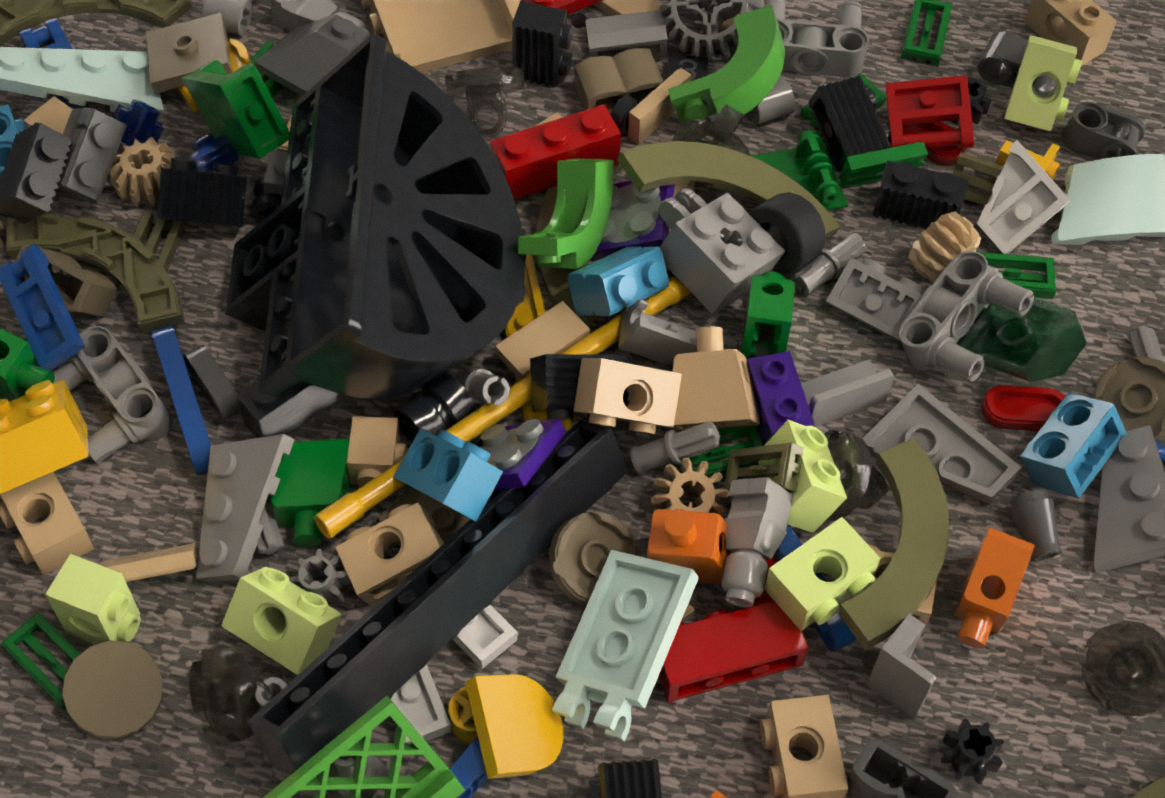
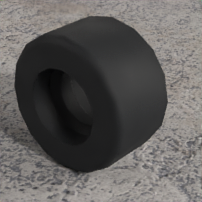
(795, 227)

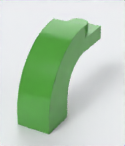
(744, 78)
(578, 216)

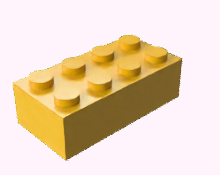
(40, 434)

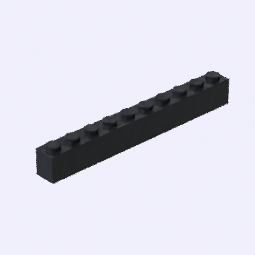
(437, 599)

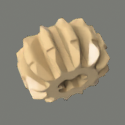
(138, 170)
(942, 243)
(691, 480)

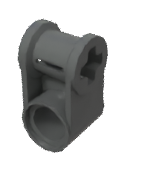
(1002, 61)
(1100, 132)

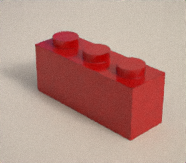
(532, 154)
(731, 650)

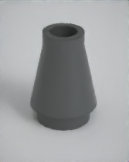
(1036, 521)

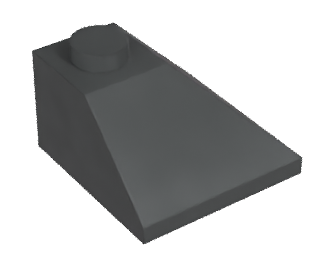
(310, 52)

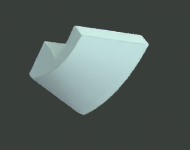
(1113, 200)

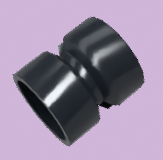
(438, 408)

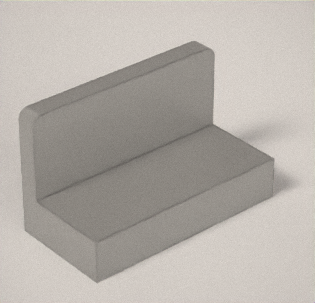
(620, 32)
(846, 391)
(897, 675)

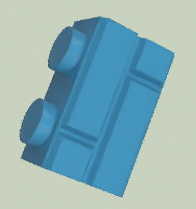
(618, 281)

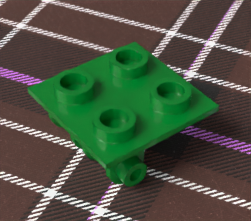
(810, 168)

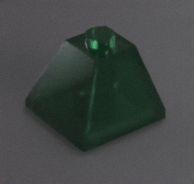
(1029, 345)

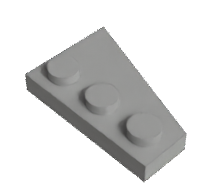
(955, 448)
(235, 496)
(1131, 504)

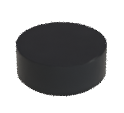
(621, 111)

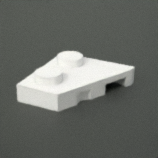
(1020, 201)

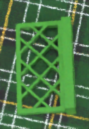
(430, 781)

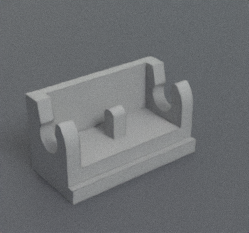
(654, 336)

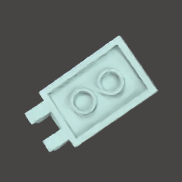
(622, 640)

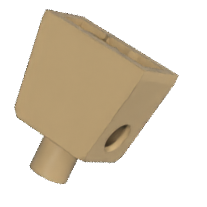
(714, 385)

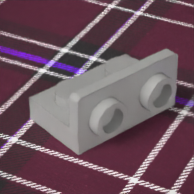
(874, 297)

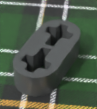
(212, 381)

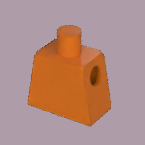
(690, 542)
(991, 586)

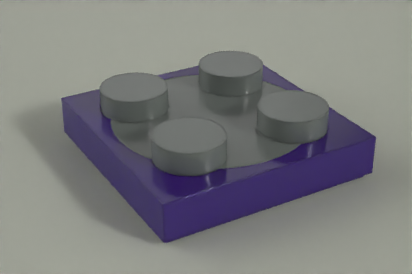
(634, 219)
(520, 449)

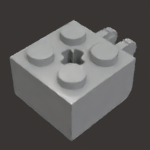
(715, 247)

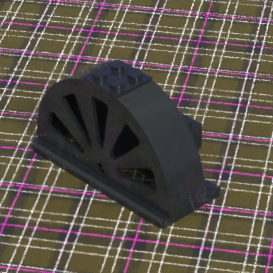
(385, 239)

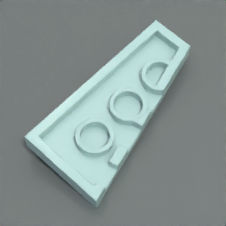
(79, 75)

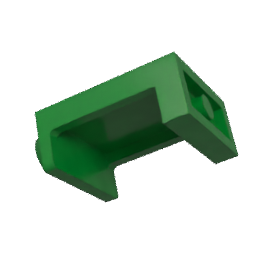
(238, 108)

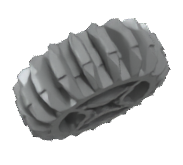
(696, 9)

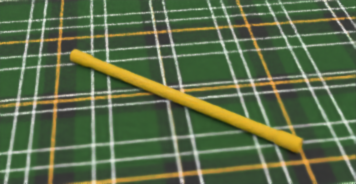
(355, 504)

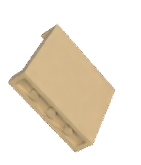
(442, 31)

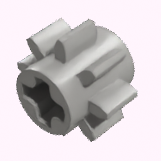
(317, 567)

